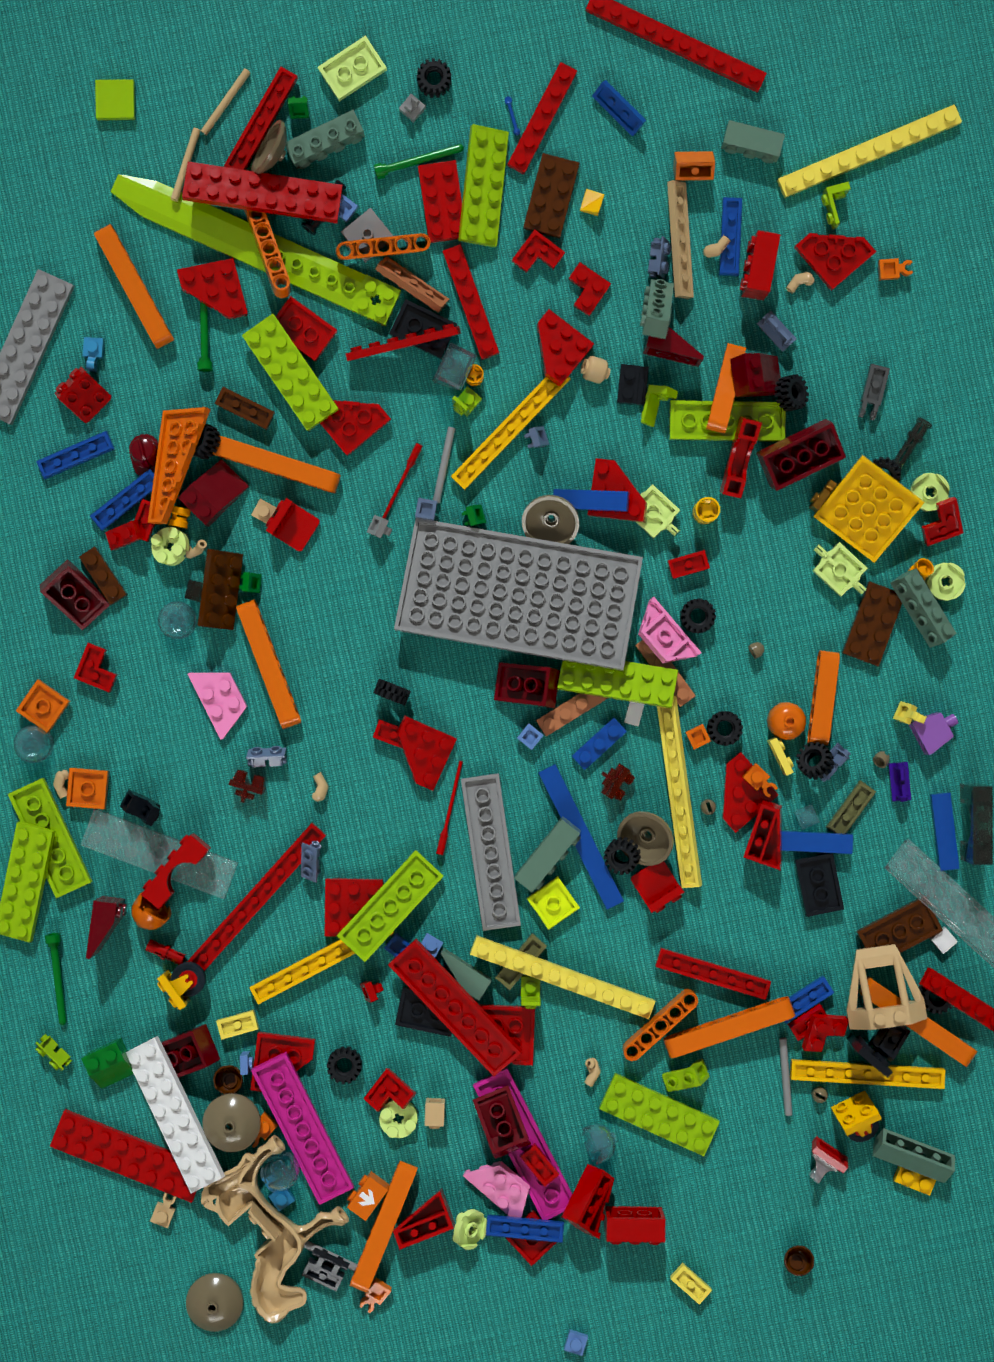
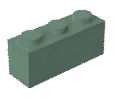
(752, 142)

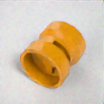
(477, 374)
(180, 522)
(924, 567)

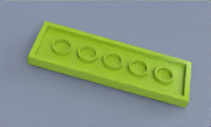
(483, 185)
(290, 372)
(690, 420)
(634, 684)
(37, 806)
(25, 881)
(390, 906)
(659, 1114)

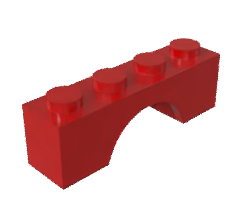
(740, 453)
(160, 889)

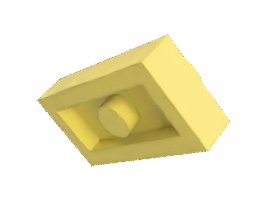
(778, 750)
(237, 1024)
(690, 1283)

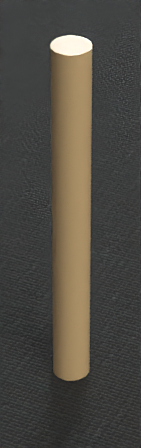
(225, 102)
(187, 158)

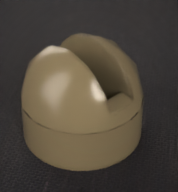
(756, 649)
(881, 759)
(704, 809)
(820, 1090)

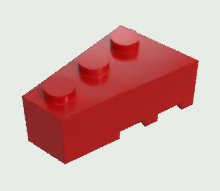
(766, 836)
(588, 1200)
(425, 1222)

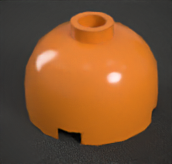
(786, 721)
(147, 915)

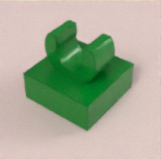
(298, 107)
(475, 515)
(251, 582)

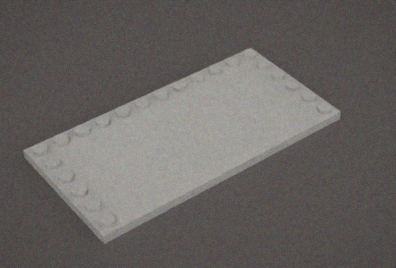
(519, 594)

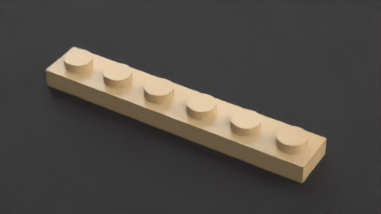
(680, 239)

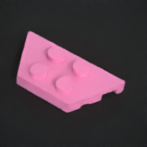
(665, 635)
(220, 699)
(501, 1187)

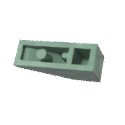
(467, 976)

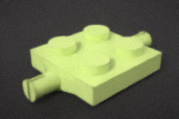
(659, 513)
(840, 569)

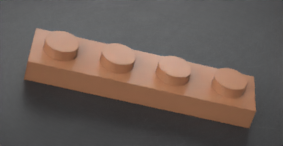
(412, 284)
(682, 690)
(567, 712)

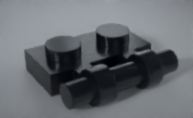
(323, 1273)

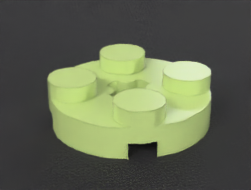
(934, 481)
(162, 539)
(956, 581)
(393, 1128)
(464, 1221)

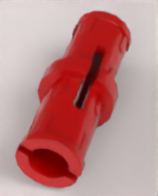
(165, 952)

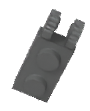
(873, 389)

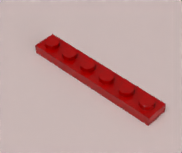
(542, 118)
(262, 119)
(470, 302)
(411, 339)
(713, 973)
(958, 998)

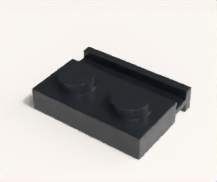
(632, 384)
(889, 1041)

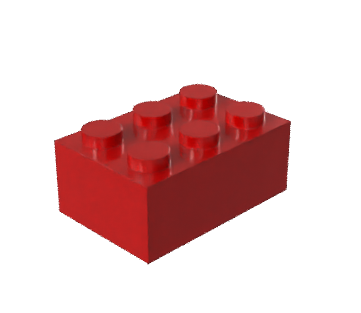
(759, 265)
(634, 1224)

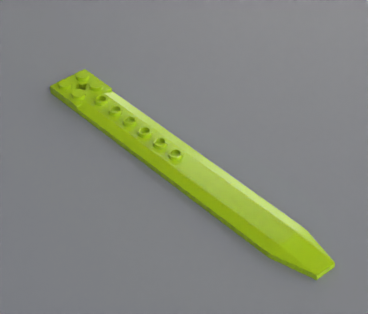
(235, 239)

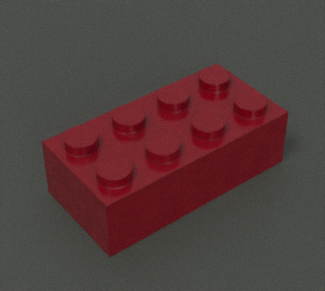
(801, 454)

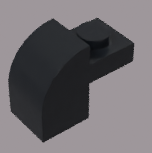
(141, 807)

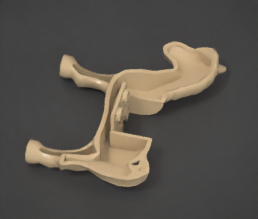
(284, 1238)

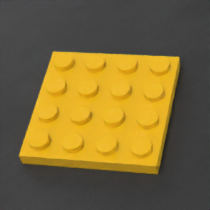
(868, 508)

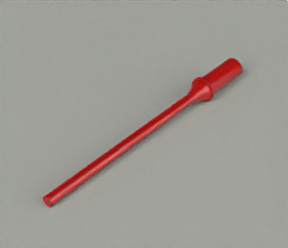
(410, 462)
(444, 834)

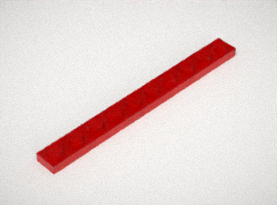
(677, 43)
(255, 899)

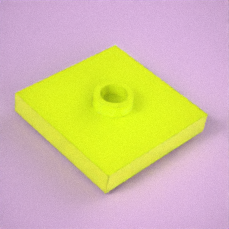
(553, 902)

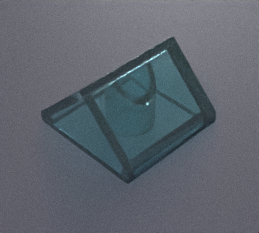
(454, 367)

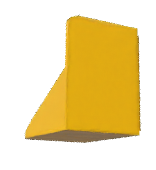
(592, 202)

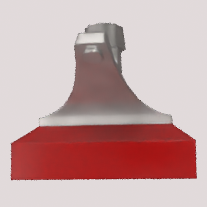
(826, 1159)

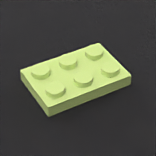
(352, 68)

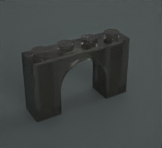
(979, 847)

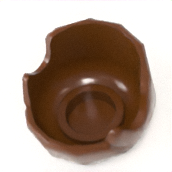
(228, 1079)
(799, 1260)

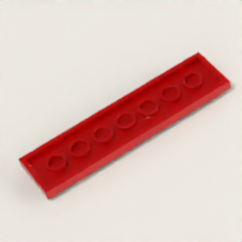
(262, 192)
(455, 1007)
(120, 1153)

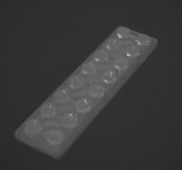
(150, 850)
(944, 898)

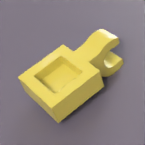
(907, 712)

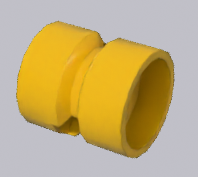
(706, 510)

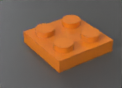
(43, 706)
(87, 788)

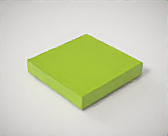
(115, 99)

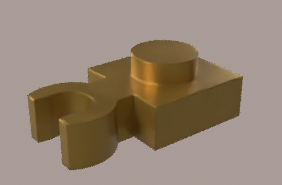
(819, 498)

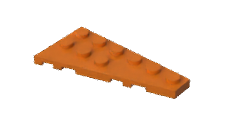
(176, 447)

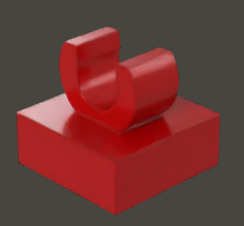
(370, 990)

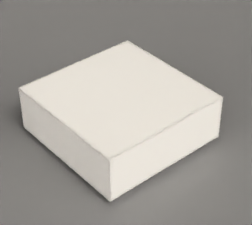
(943, 940)

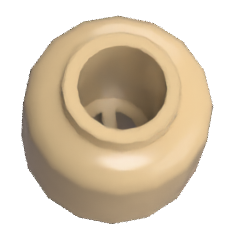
(595, 369)

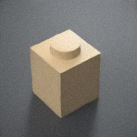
(434, 1112)

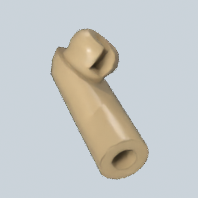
(716, 249)
(802, 278)
(197, 550)
(59, 781)
(322, 788)
(594, 1071)

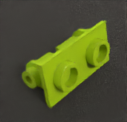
(47, 1048)

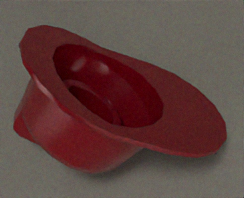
(143, 453)

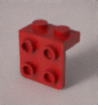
(82, 394)
(292, 525)
(657, 886)

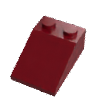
(673, 349)
(755, 374)
(213, 492)
(74, 594)
(527, 685)
(104, 919)
(191, 1050)
(501, 1122)

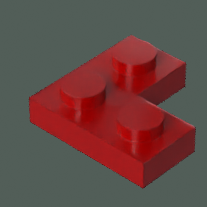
(537, 247)
(593, 288)
(947, 526)
(90, 671)
(822, 1026)
(387, 1087)

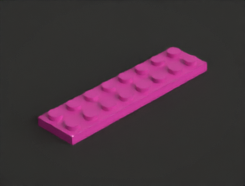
(302, 1128)
(553, 1197)

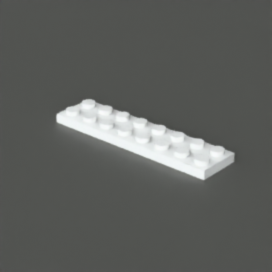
(174, 1115)

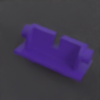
(899, 781)

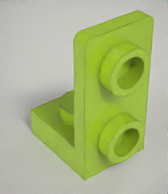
(837, 192)
(653, 396)
(466, 402)
(530, 992)
(687, 1077)

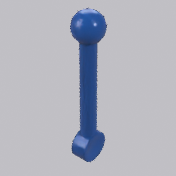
(508, 100)

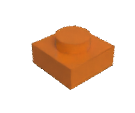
(698, 736)

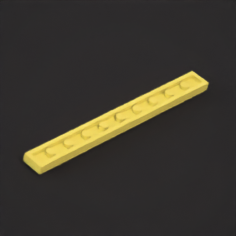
(869, 151)
(679, 796)
(562, 977)

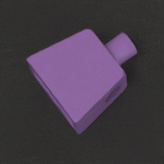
(934, 731)

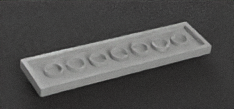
(30, 339)
(490, 852)

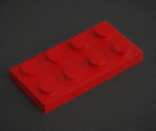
(441, 200)

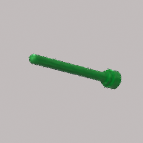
(382, 169)
(204, 363)
(53, 942)

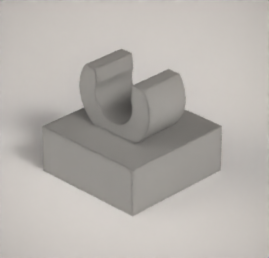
(412, 108)
(379, 527)

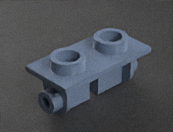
(660, 249)
(776, 331)
(258, 756)
(840, 756)
(310, 861)

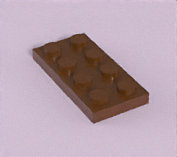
(551, 195)
(220, 589)
(872, 624)
(901, 927)

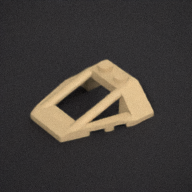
(884, 1017)

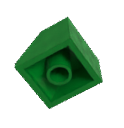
(108, 1063)

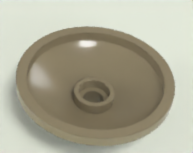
(271, 148)
(539, 525)
(653, 847)
(238, 1112)
(218, 1291)

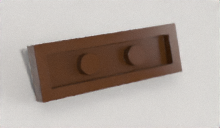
(244, 408)
(103, 575)

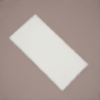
(634, 713)

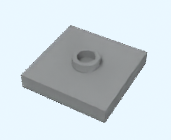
(366, 227)

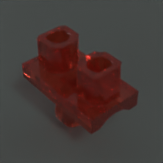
(614, 780)
(239, 781)

